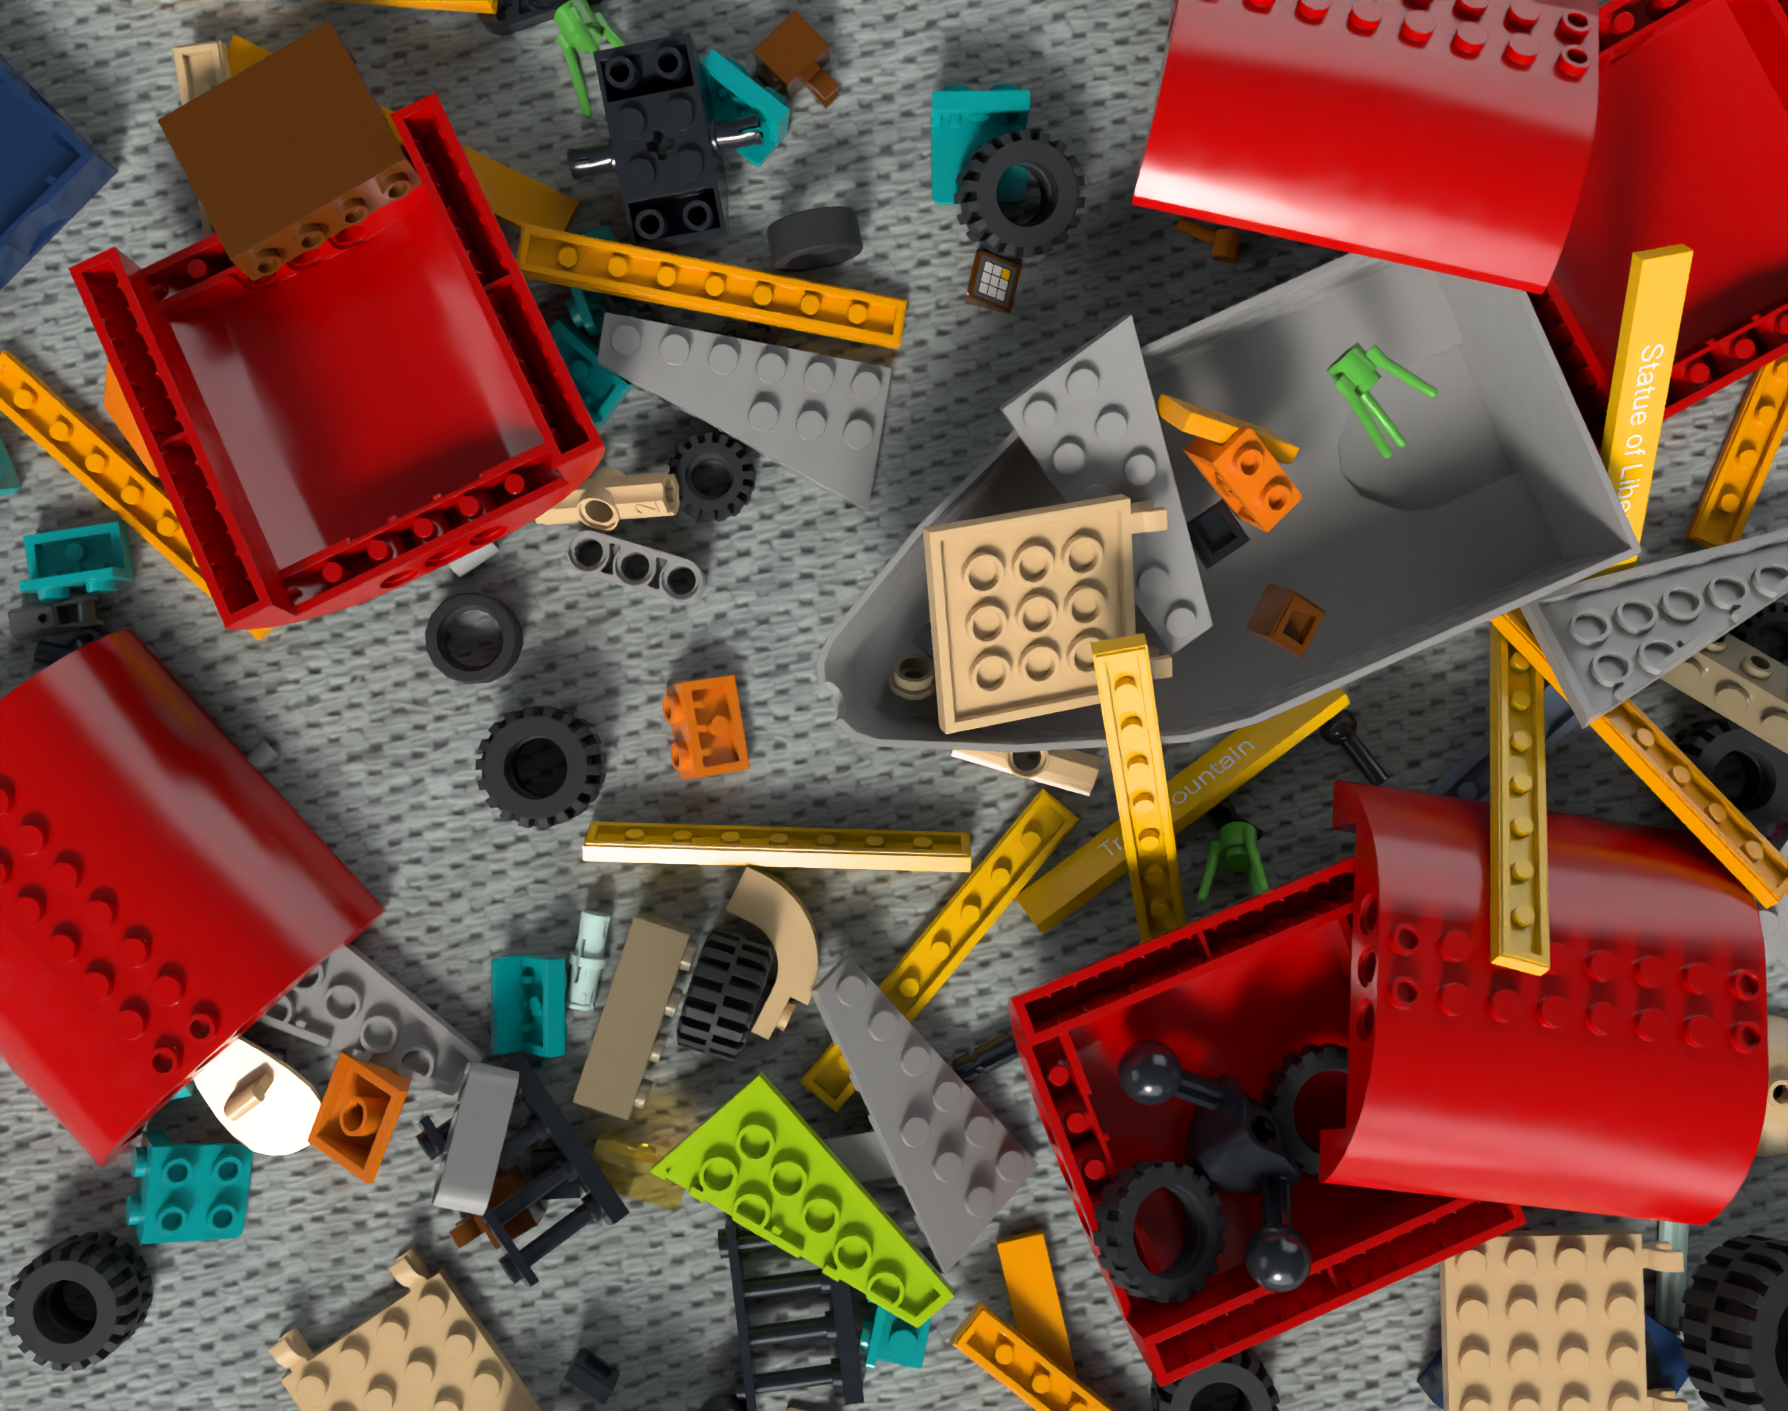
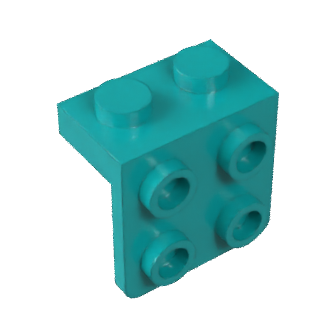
(964, 121)
(188, 1190)

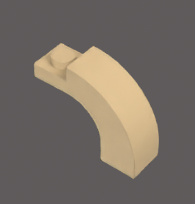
(788, 924)

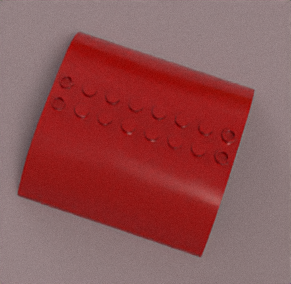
(1381, 127)
(1686, 156)
(354, 403)
(144, 891)
(1230, 1001)
(1590, 1089)

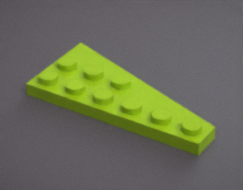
(792, 1190)

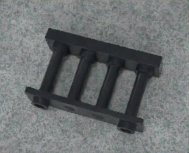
(571, 1163)
(836, 1325)

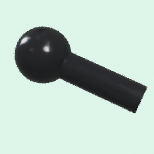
(1342, 731)

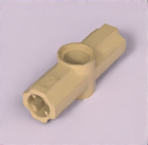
(616, 496)
(1063, 769)

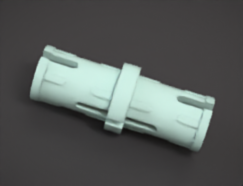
(587, 960)

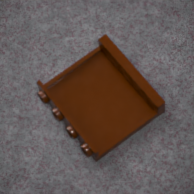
(289, 152)

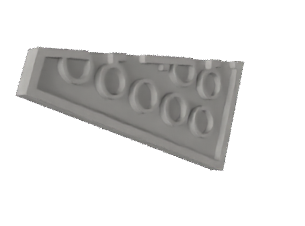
(781, 401)
(1101, 436)
(1638, 624)
(376, 1019)
(931, 1126)

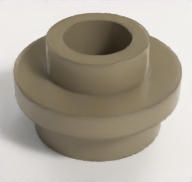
(913, 677)

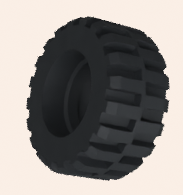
(1734, 1324)

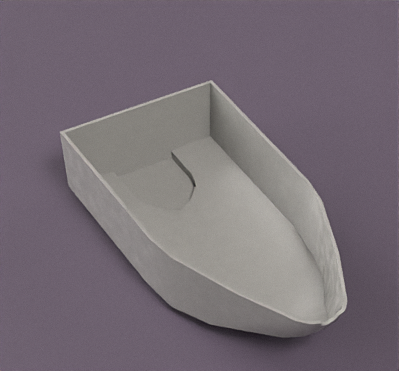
(1401, 551)

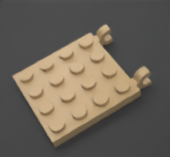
(1024, 600)
(1551, 1322)
(408, 1356)

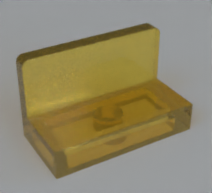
(627, 1168)

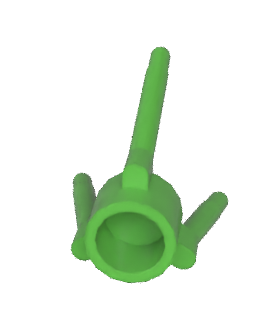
(583, 31)
(1356, 374)
(1239, 853)

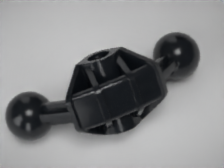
(1235, 1149)

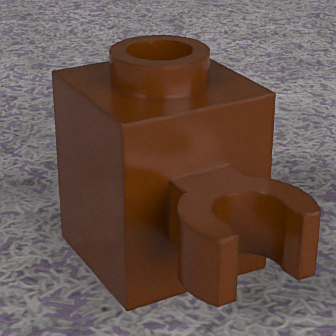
(795, 59)
(504, 1185)

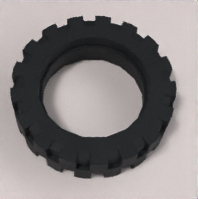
(1284, 1090)
(1202, 1231)

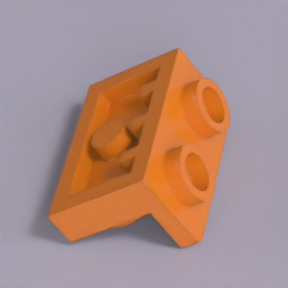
(1246, 478)
(706, 727)

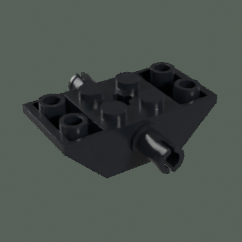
(656, 93)

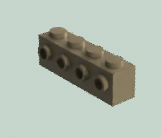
(1739, 686)
(634, 1015)

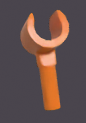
(1224, 241)

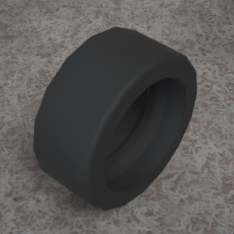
(814, 239)
(437, 638)

